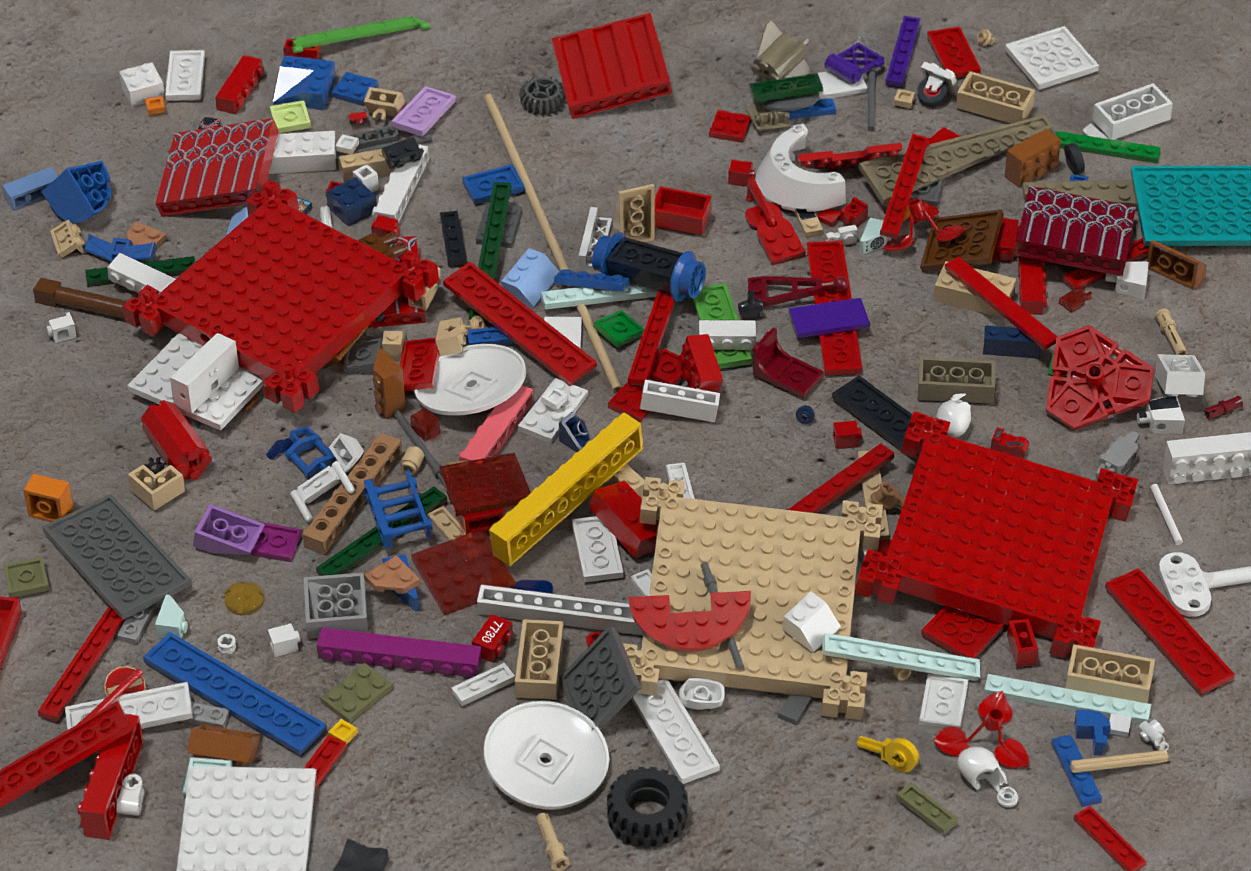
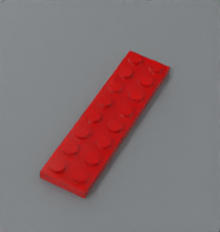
(1169, 631)
(62, 752)

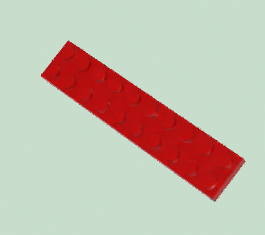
(520, 323)
(839, 349)

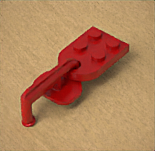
(773, 230)

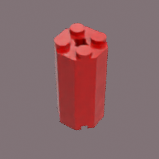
(176, 439)

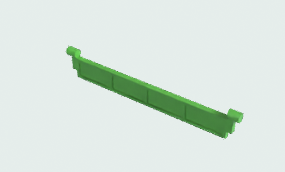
(357, 32)

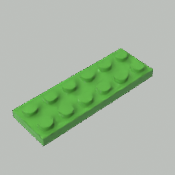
(716, 304)

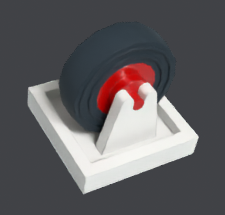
(936, 85)

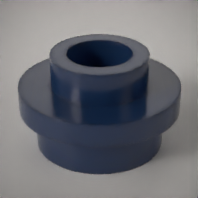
(808, 411)

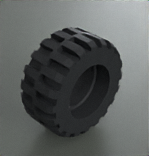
(647, 786)

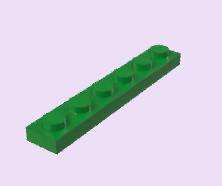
(1111, 147)

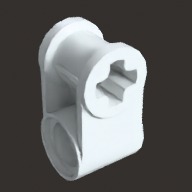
(131, 796)

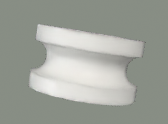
(230, 640)

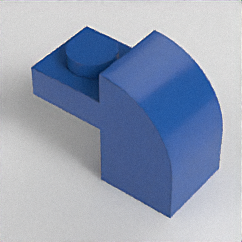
(1094, 726)

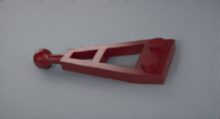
(759, 286)

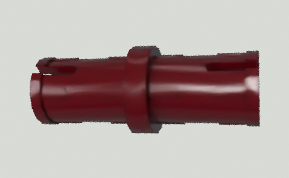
(1223, 407)

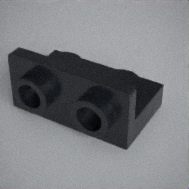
(402, 152)

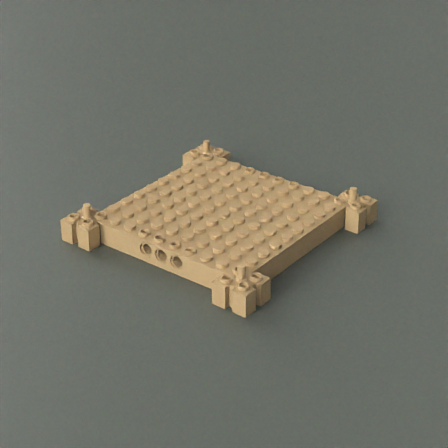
(780, 561)

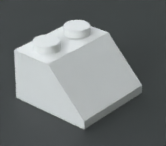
(810, 621)

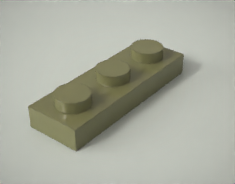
(927, 808)

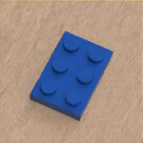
(481, 184)

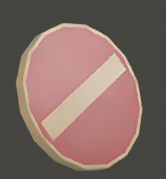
(120, 674)

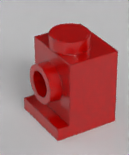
(854, 212)

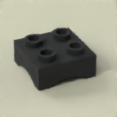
(361, 858)

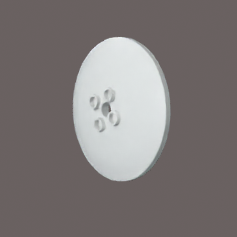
(474, 380)
(550, 731)

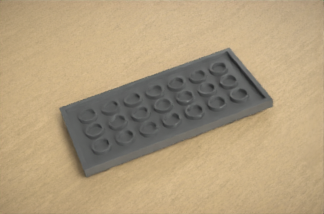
(117, 556)

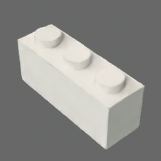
(729, 334)

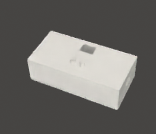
(204, 373)

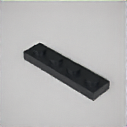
(452, 238)

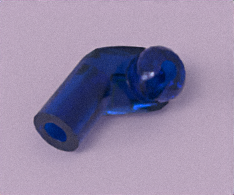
(279, 447)

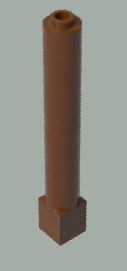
(52, 293)

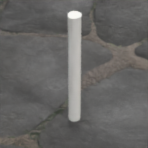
(1166, 514)

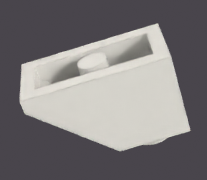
(346, 450)

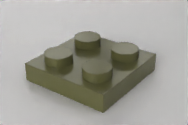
(26, 577)

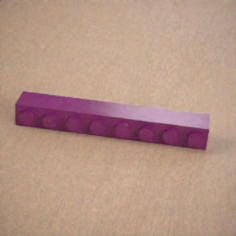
(399, 652)

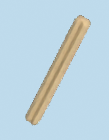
(1119, 761)

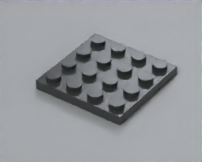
(601, 679)

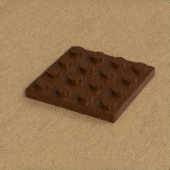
(973, 245)

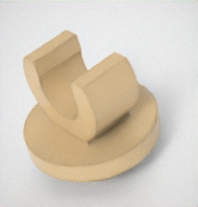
(984, 38)
(476, 323)

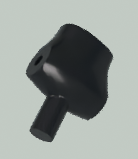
(750, 308)

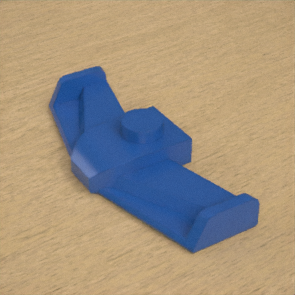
(124, 246)

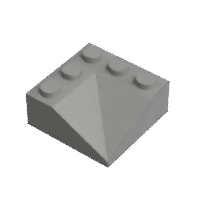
(335, 603)

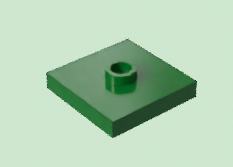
(619, 328)

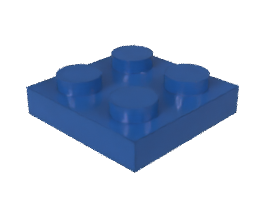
(353, 88)

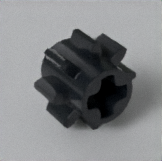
(159, 465)

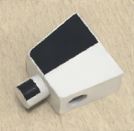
(1163, 416)

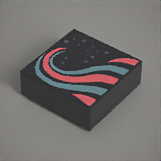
(208, 122)

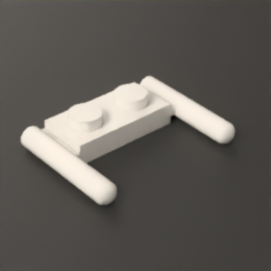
(319, 485)

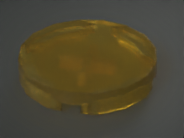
(244, 598)

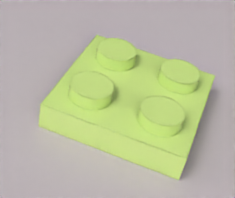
(291, 116)

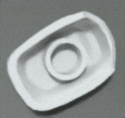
(701, 694)

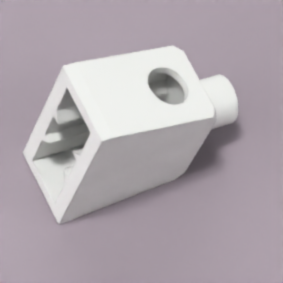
(1133, 280)

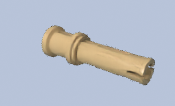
(1167, 321)
(554, 848)

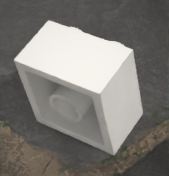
(141, 83)

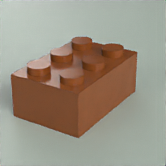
(1032, 158)

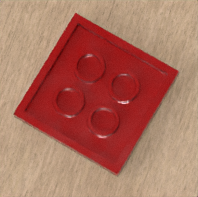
(962, 632)

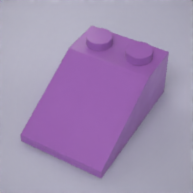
(226, 532)

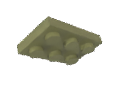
(357, 693)

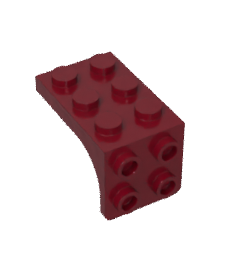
(781, 369)

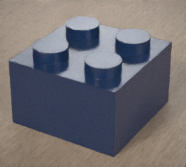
(351, 201)

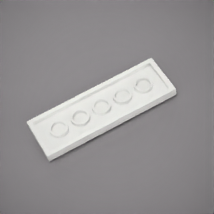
(153, 706)
(676, 733)

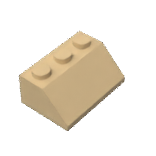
(352, 162)

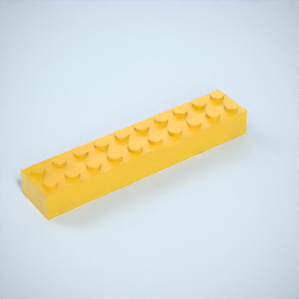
(566, 489)

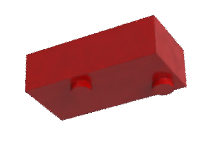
(620, 512)

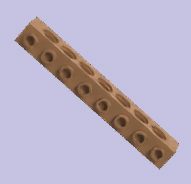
(343, 506)

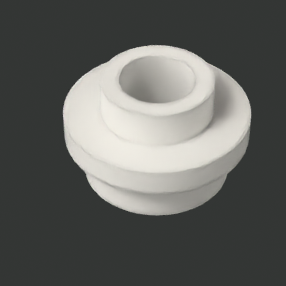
(1007, 792)

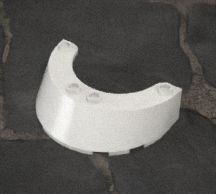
(792, 186)

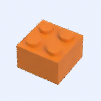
(47, 498)

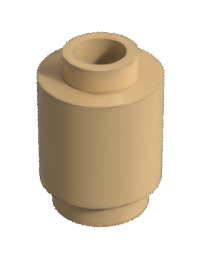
(412, 460)

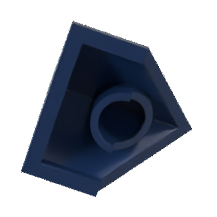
(573, 432)

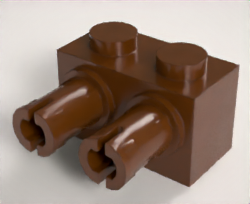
(381, 244)

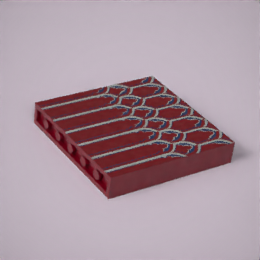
(1075, 230)

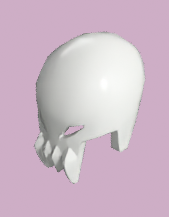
(957, 413)
(975, 762)

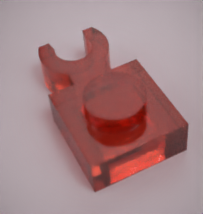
(1073, 301)

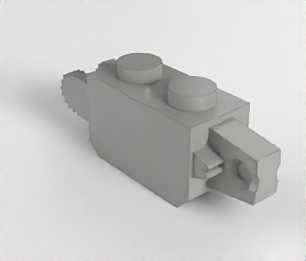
(1120, 454)

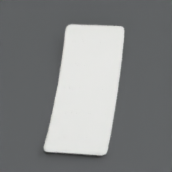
(1090, 130)

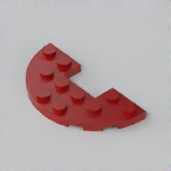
(848, 160)
(691, 630)

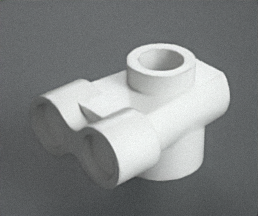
(1153, 732)

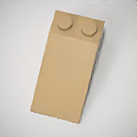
(636, 213)

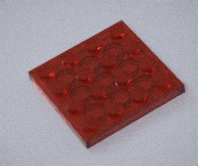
(484, 484)
(459, 568)

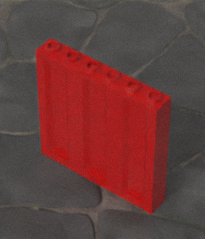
(611, 65)

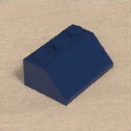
(1009, 342)

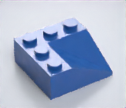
(305, 80)

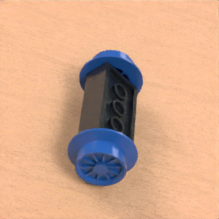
(650, 265)

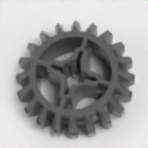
(542, 95)

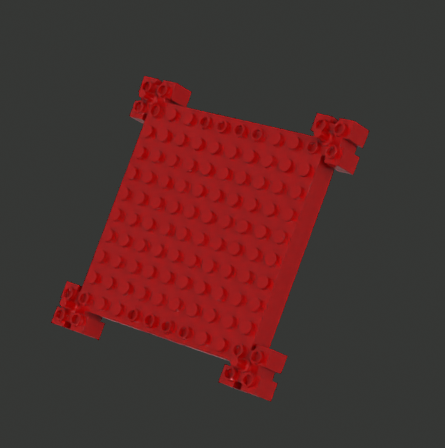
(282, 292)
(997, 536)

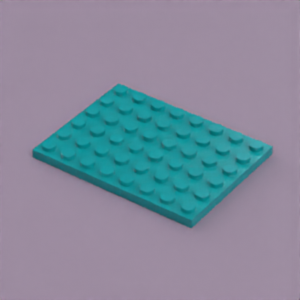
(1194, 204)

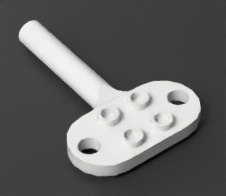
(1190, 585)

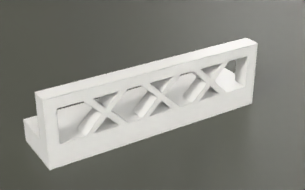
(589, 241)

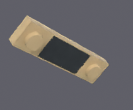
(808, 222)

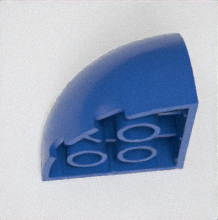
(79, 192)

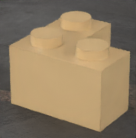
(158, 488)

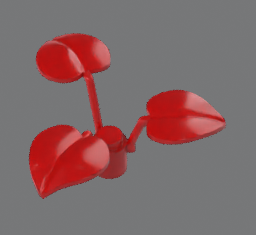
(919, 213)
(995, 712)

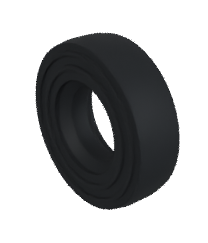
(1074, 158)

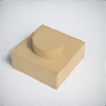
(904, 98)

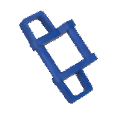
(312, 441)

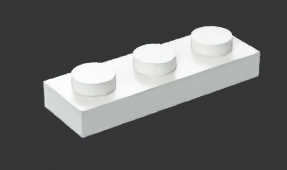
(483, 684)

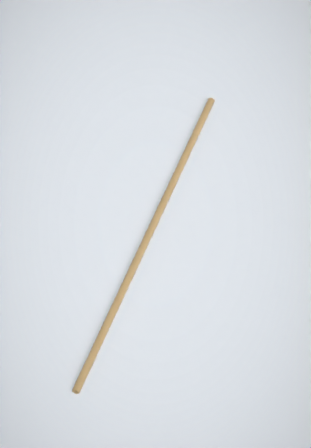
(549, 235)

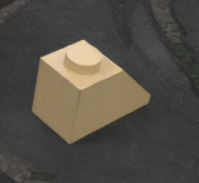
(393, 343)

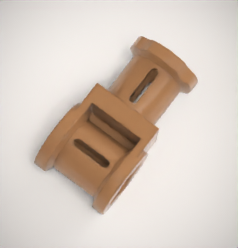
(888, 496)

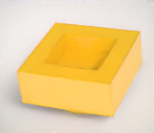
(343, 731)

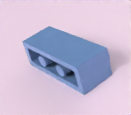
(28, 189)

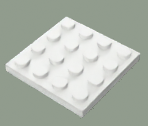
(1051, 57)

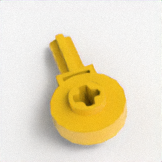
(897, 752)

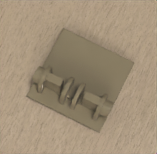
(768, 119)

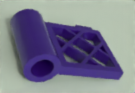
(848, 68)

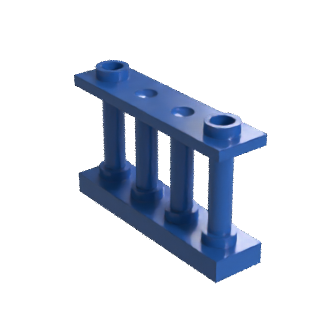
(382, 519)

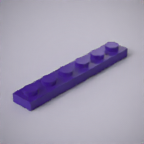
(902, 51)

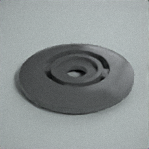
(791, 103)

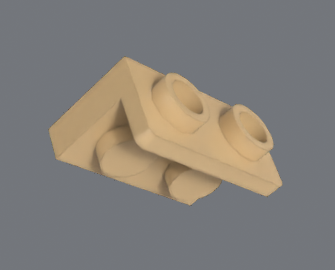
(67, 238)

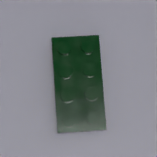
(786, 87)

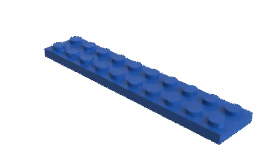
(235, 693)

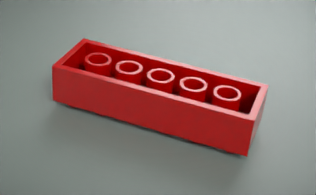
(113, 764)

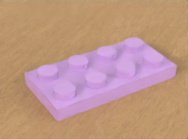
(423, 111)

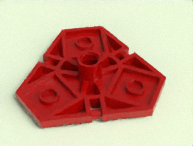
(1082, 398)

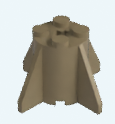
(779, 55)

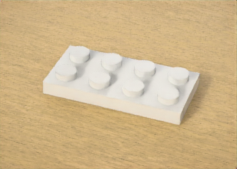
(185, 75)
(544, 421)
(596, 550)

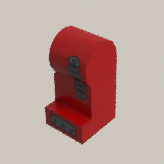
(1009, 444)

